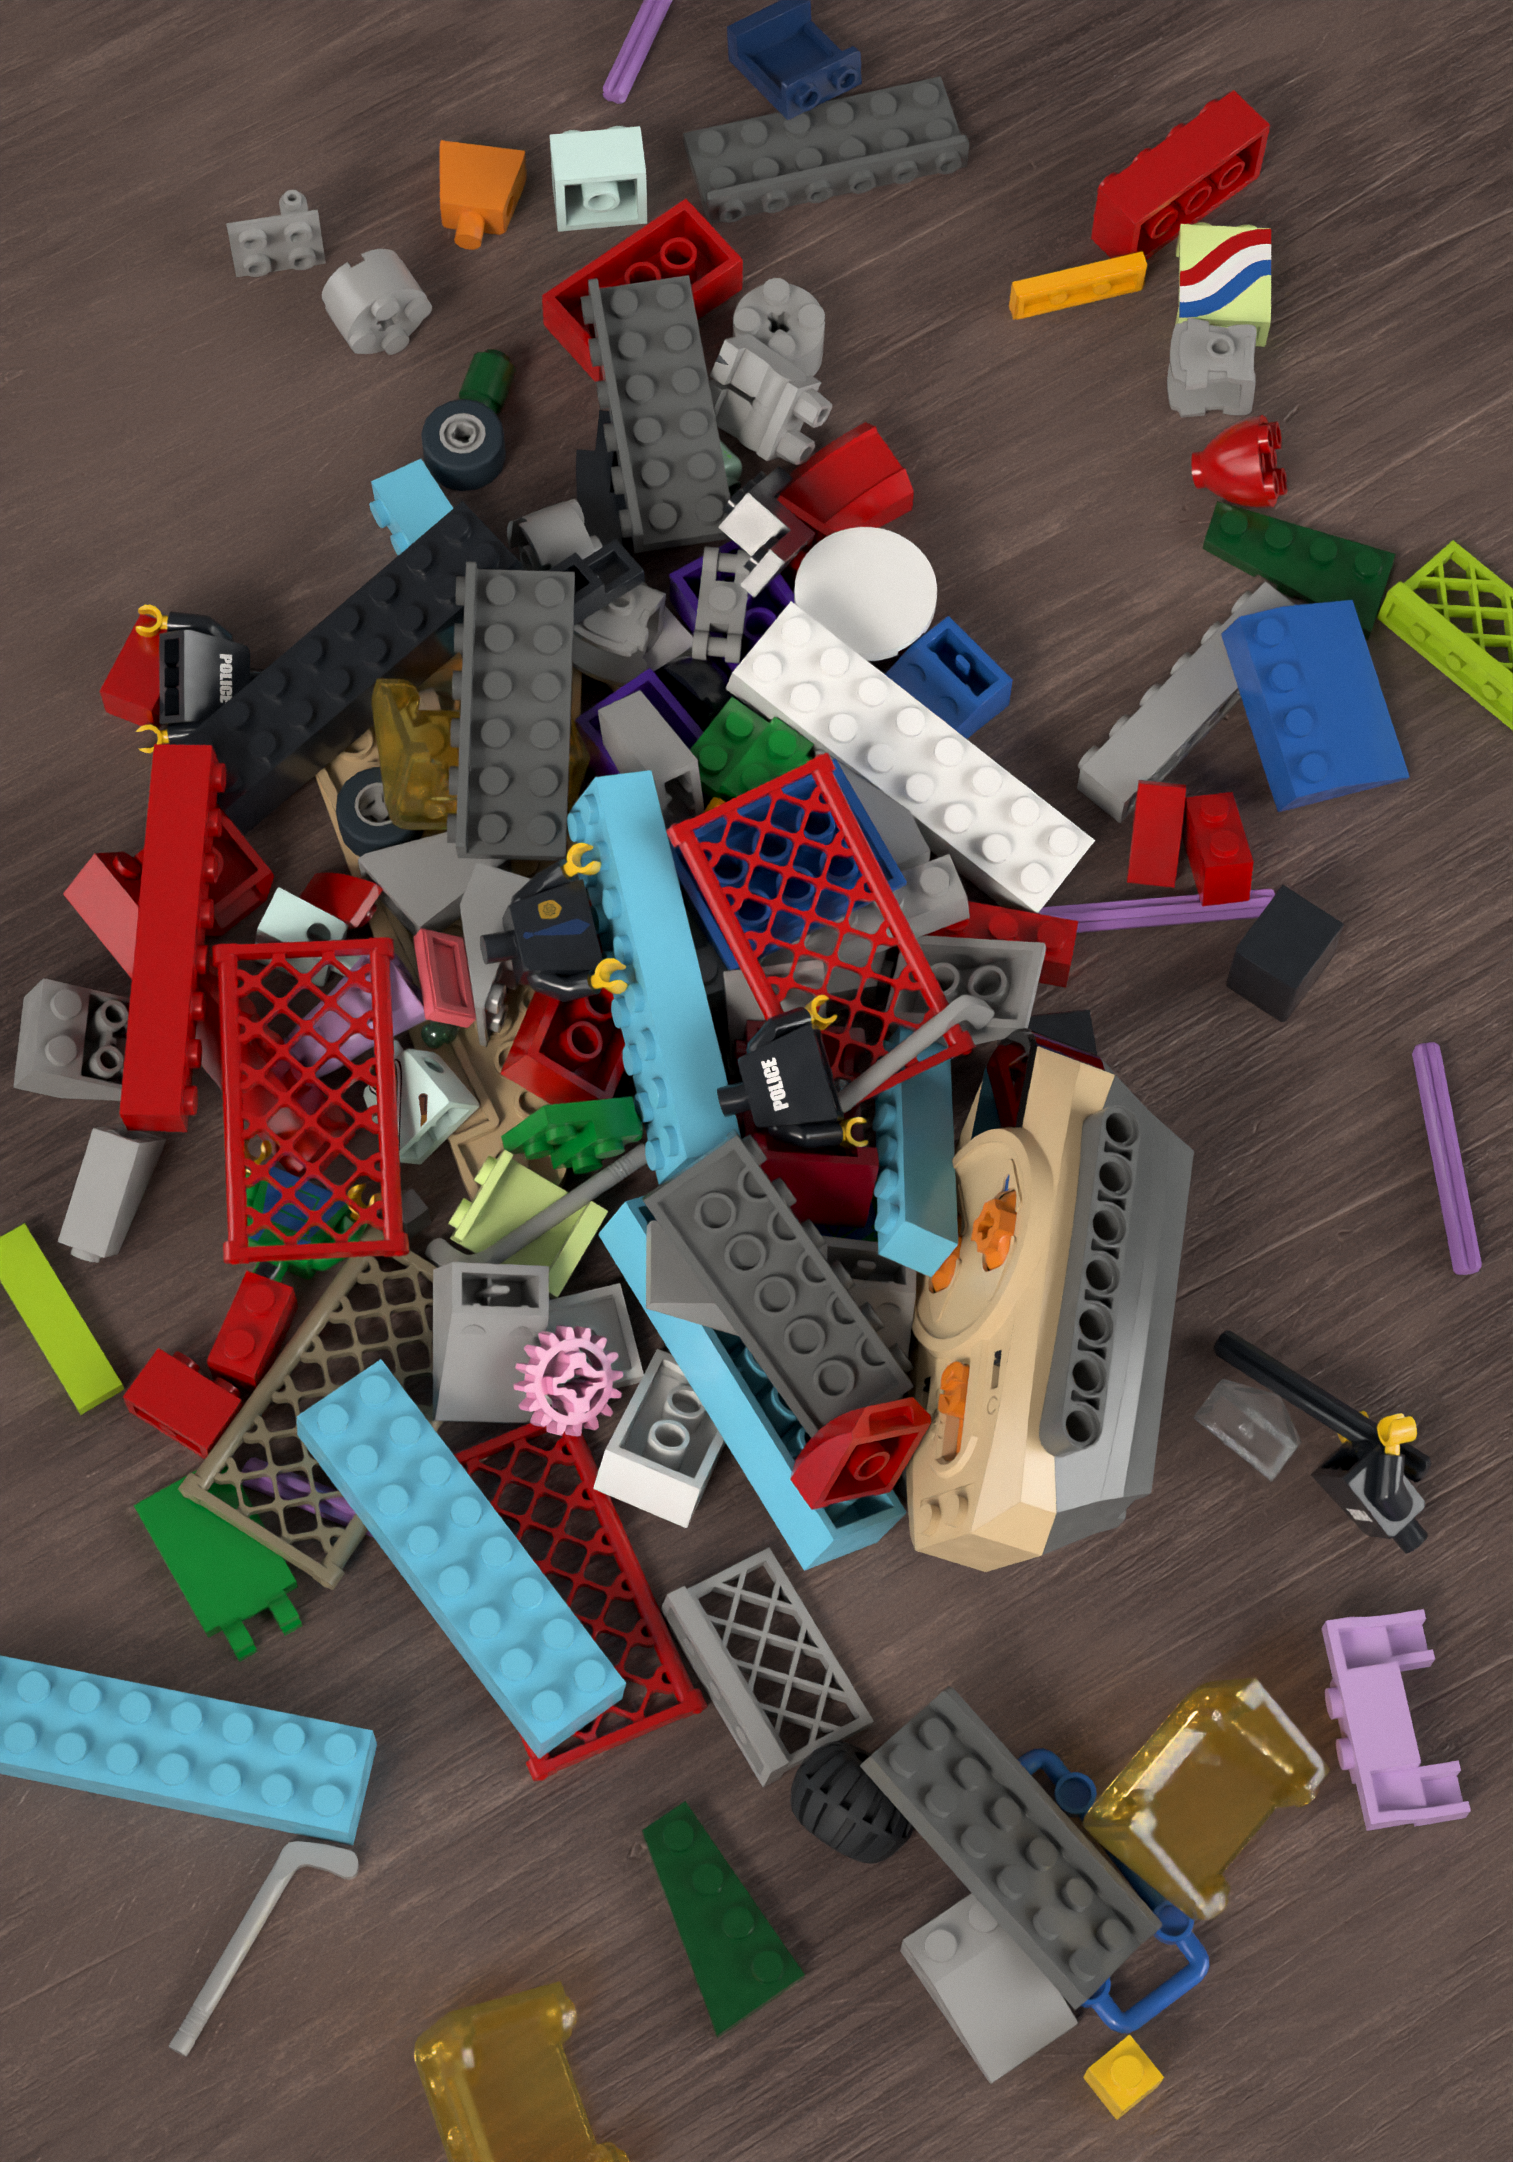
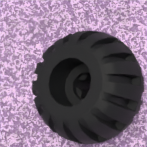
(846, 1806)

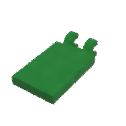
(218, 1565)

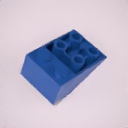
(953, 678)

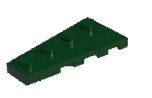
(1301, 560)
(724, 1933)

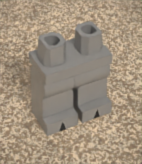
(765, 400)

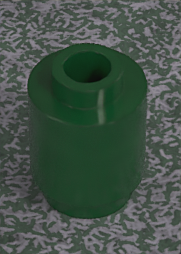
(488, 379)

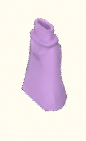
(406, 1013)

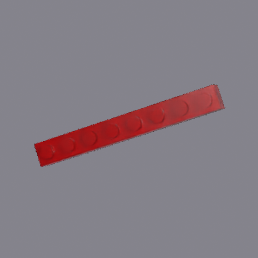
(108, 901)
(170, 939)

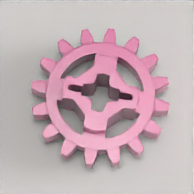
(555, 1363)

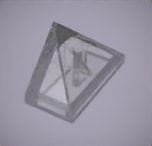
(1251, 1424)

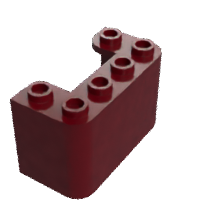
(829, 1183)

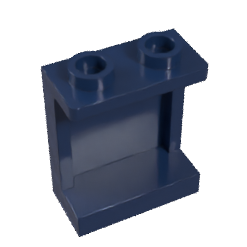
(791, 58)

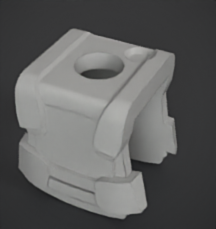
(1211, 368)
(616, 638)

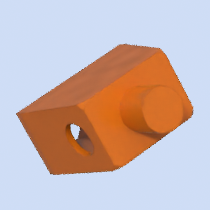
(479, 189)

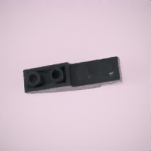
(597, 491)
(601, 578)

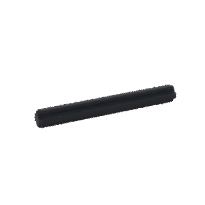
(1311, 1398)

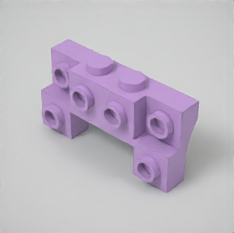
(1377, 1723)

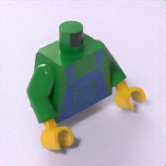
(291, 1219)

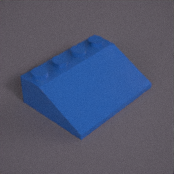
(1313, 702)
(777, 850)

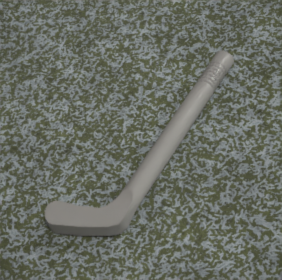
(963, 1008)
(442, 1253)
(292, 1858)

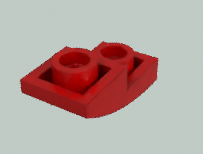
(1156, 833)
(343, 897)

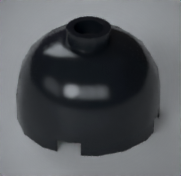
(697, 687)

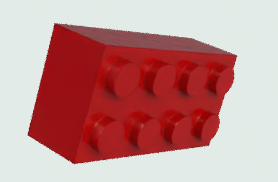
(1180, 178)
(667, 247)
(567, 1049)

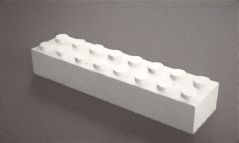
(958, 795)

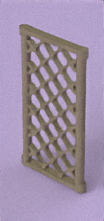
(197, 1485)

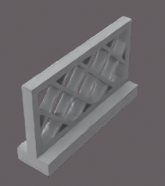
(723, 1676)

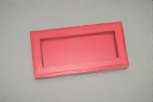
(444, 978)

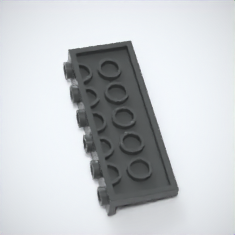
(826, 151)
(658, 412)
(512, 714)
(778, 1285)
(1012, 1846)

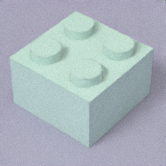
(598, 178)

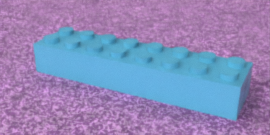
(665, 1004)
(750, 1415)
(460, 1558)
(183, 1750)

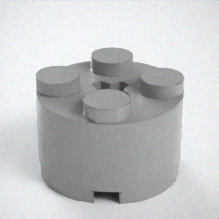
(375, 303)
(784, 321)
(551, 536)

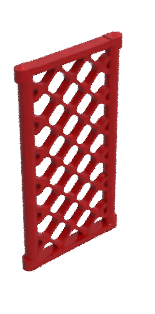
(822, 770)
(226, 959)
(689, 1699)

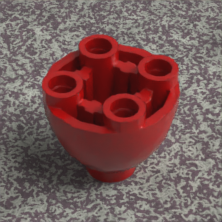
(1243, 464)

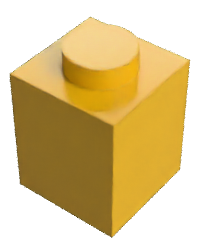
(1123, 2077)

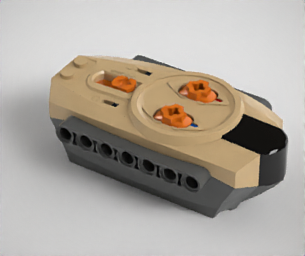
(1049, 1315)

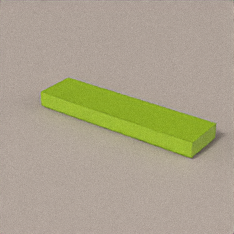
(55, 1322)

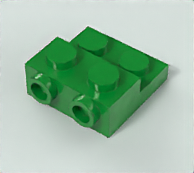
(746, 751)
(577, 1133)

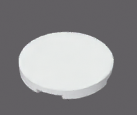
(868, 590)

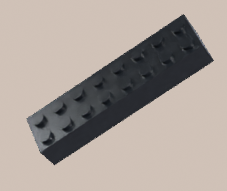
(322, 687)

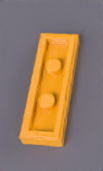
(1077, 285)

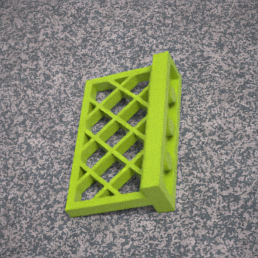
(1445, 646)

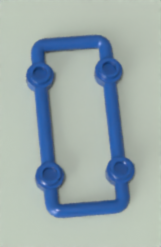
(1075, 1796)

